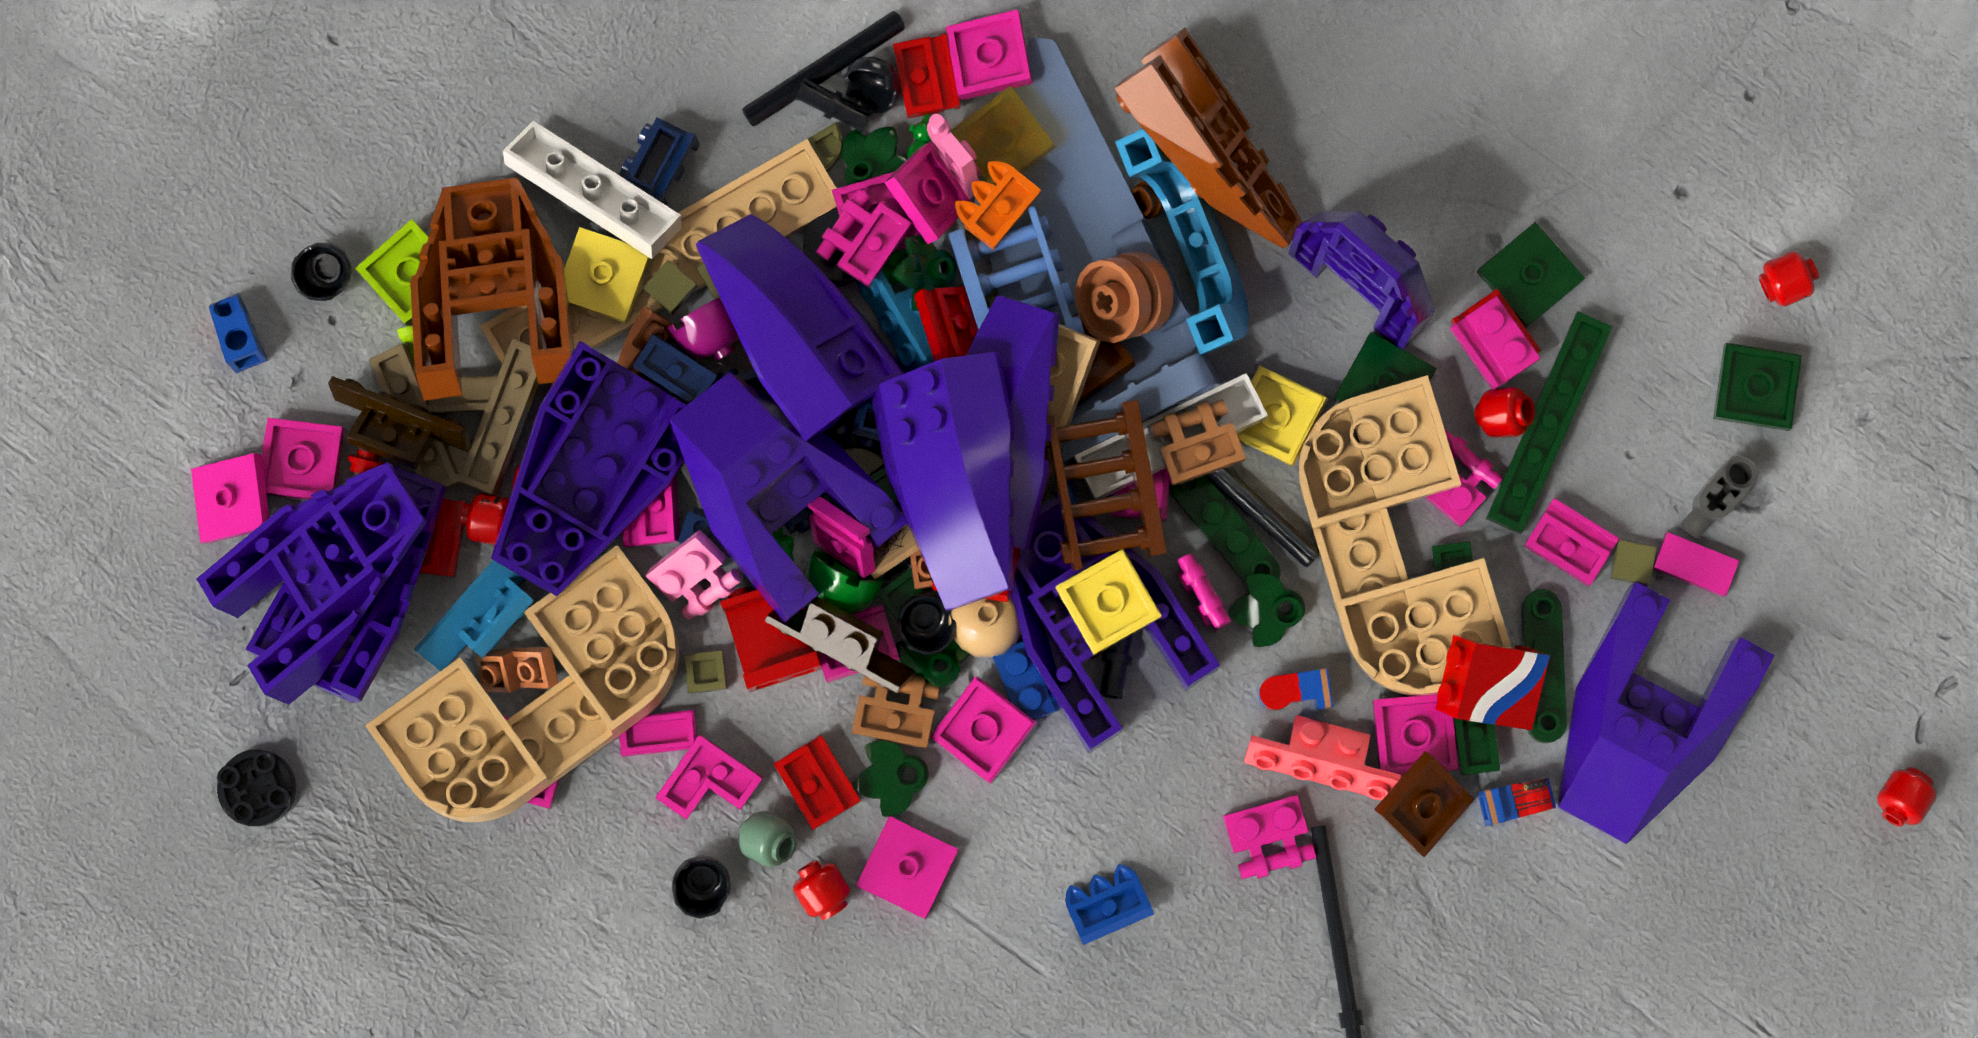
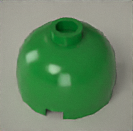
(841, 584)

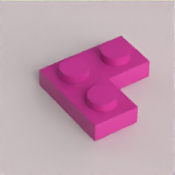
(706, 768)

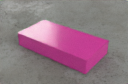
(1695, 564)
(660, 734)

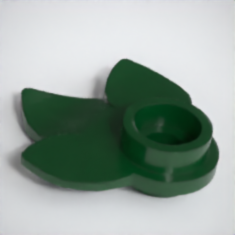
(871, 153)
(921, 267)
(1261, 609)
(924, 664)
(885, 777)

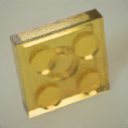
(1004, 133)

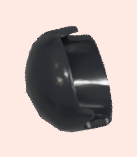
(873, 84)
(321, 271)
(925, 624)
(701, 886)

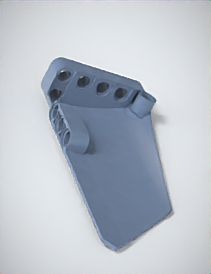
(1093, 220)

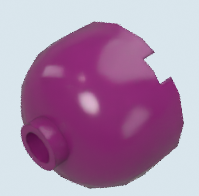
(705, 332)

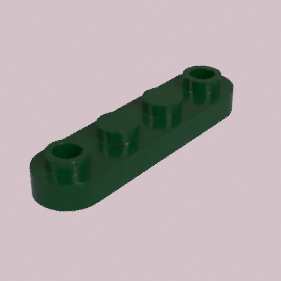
(1224, 528)
(1546, 635)

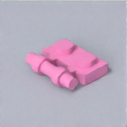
(956, 155)
(689, 564)

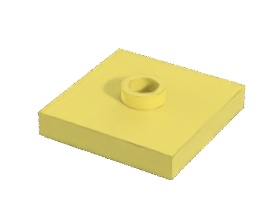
(604, 275)
(1290, 417)
(1108, 602)

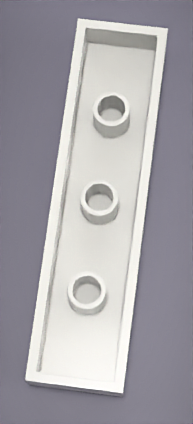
(592, 189)
(1243, 410)

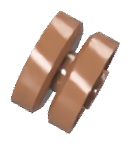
(1124, 296)

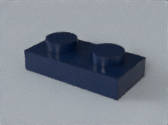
(674, 369)

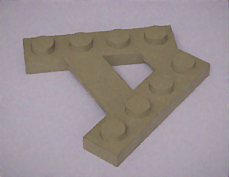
(502, 398)

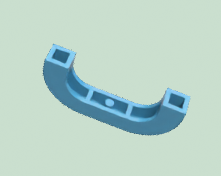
(1220, 291)

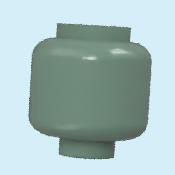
(767, 839)

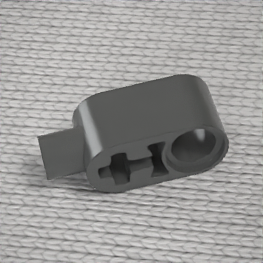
(1701, 517)

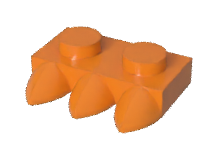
(999, 205)

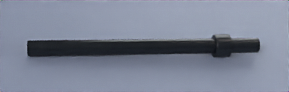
(1350, 1018)

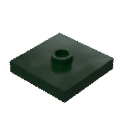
(1531, 274)
(1380, 366)
(1757, 386)

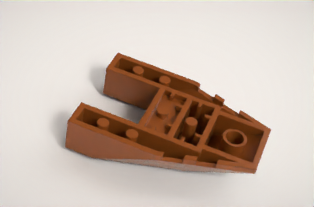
(1204, 136)
(485, 257)

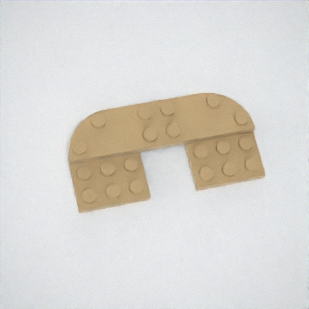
(1353, 468)
(480, 766)

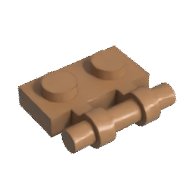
(1200, 453)
(895, 720)

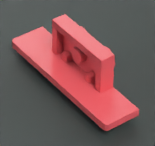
(1325, 756)

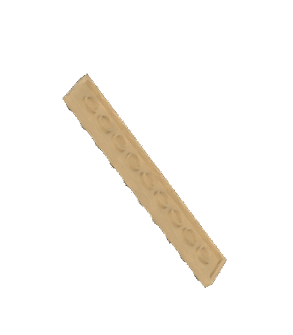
(781, 192)

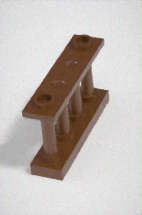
(1141, 498)

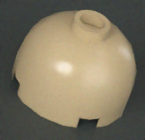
(986, 627)

